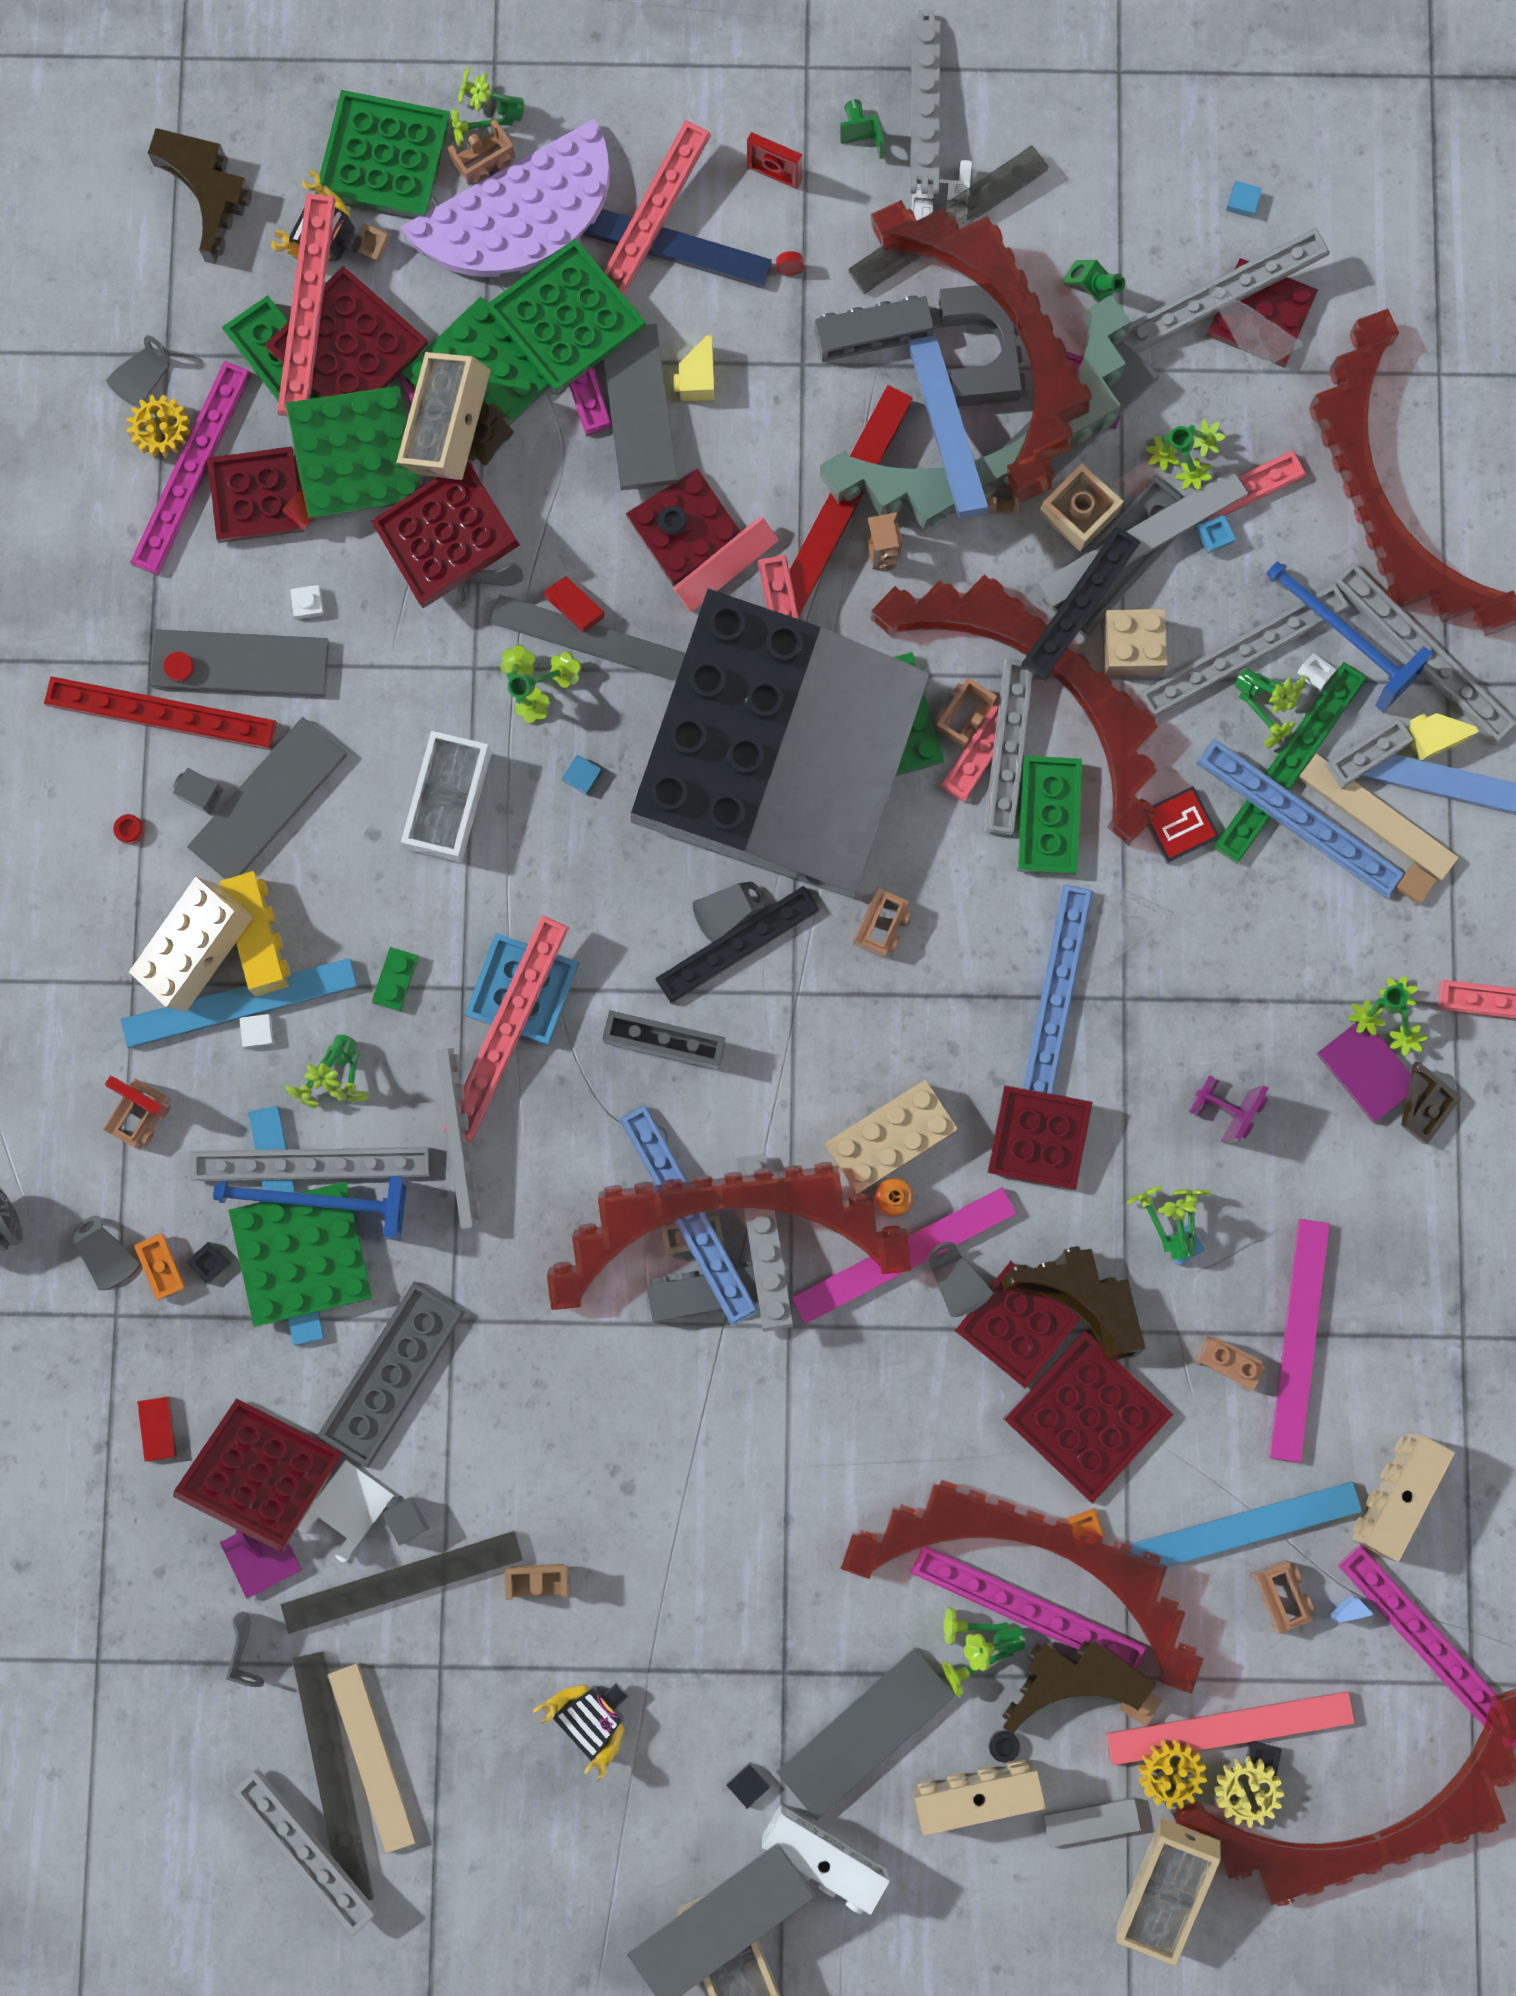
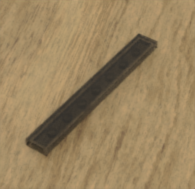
(963, 207)
(401, 1582)
(332, 1768)

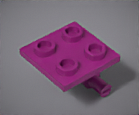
(1241, 1124)
(258, 1564)

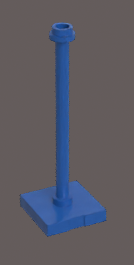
(1399, 676)
(391, 1207)

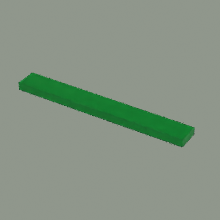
(1293, 757)

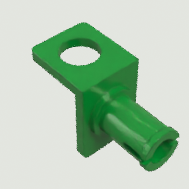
(861, 128)
(1095, 279)

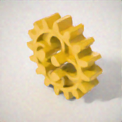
(150, 439)
(1157, 1785)

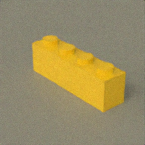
(258, 943)

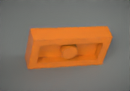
(160, 1266)

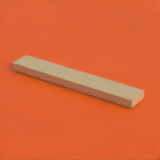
(1380, 820)
(372, 1758)

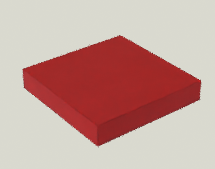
(774, 160)

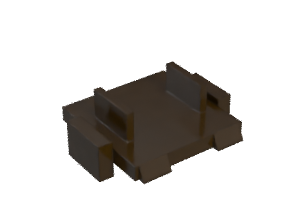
(490, 433)

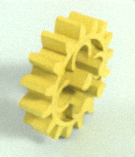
(1233, 1785)

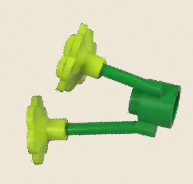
(519, 667)
(976, 1649)

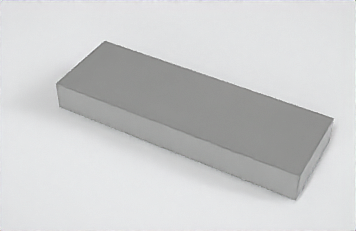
(1370, 752)
(1091, 1822)

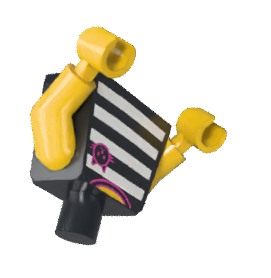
(342, 232)
(589, 1721)

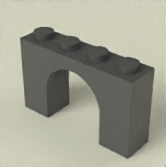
(998, 380)

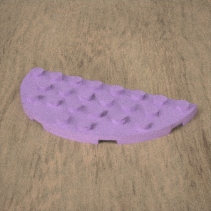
(521, 211)

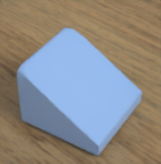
(1349, 1610)

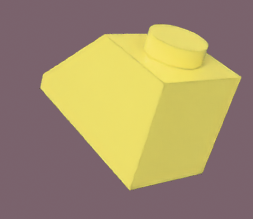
(696, 373)
(1438, 734)

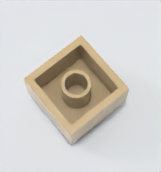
(1080, 507)
(1134, 642)

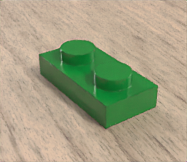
(395, 979)

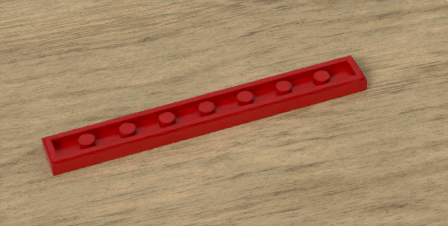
(160, 713)

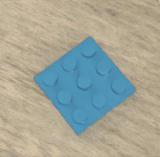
(496, 978)

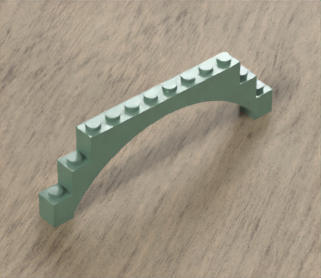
(928, 489)

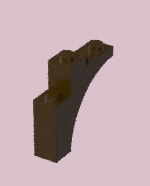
(202, 169)
(1101, 1304)
(1059, 1677)

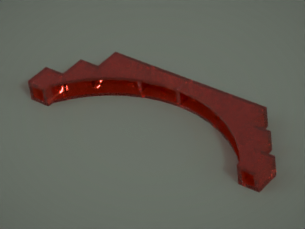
(982, 257)
(1407, 565)
(997, 616)
(796, 1191)
(962, 1515)
(1455, 1813)

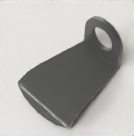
(141, 373)
(507, 576)
(726, 909)
(104, 1255)
(958, 1281)
(241, 1625)

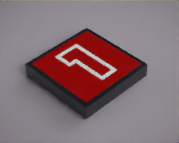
(1181, 825)

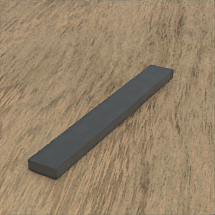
(595, 641)

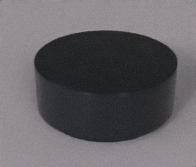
(672, 521)
(1004, 1746)

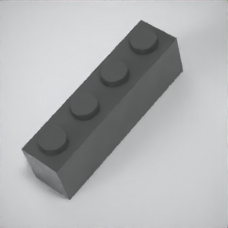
(873, 327)
(664, 1040)
(691, 1294)

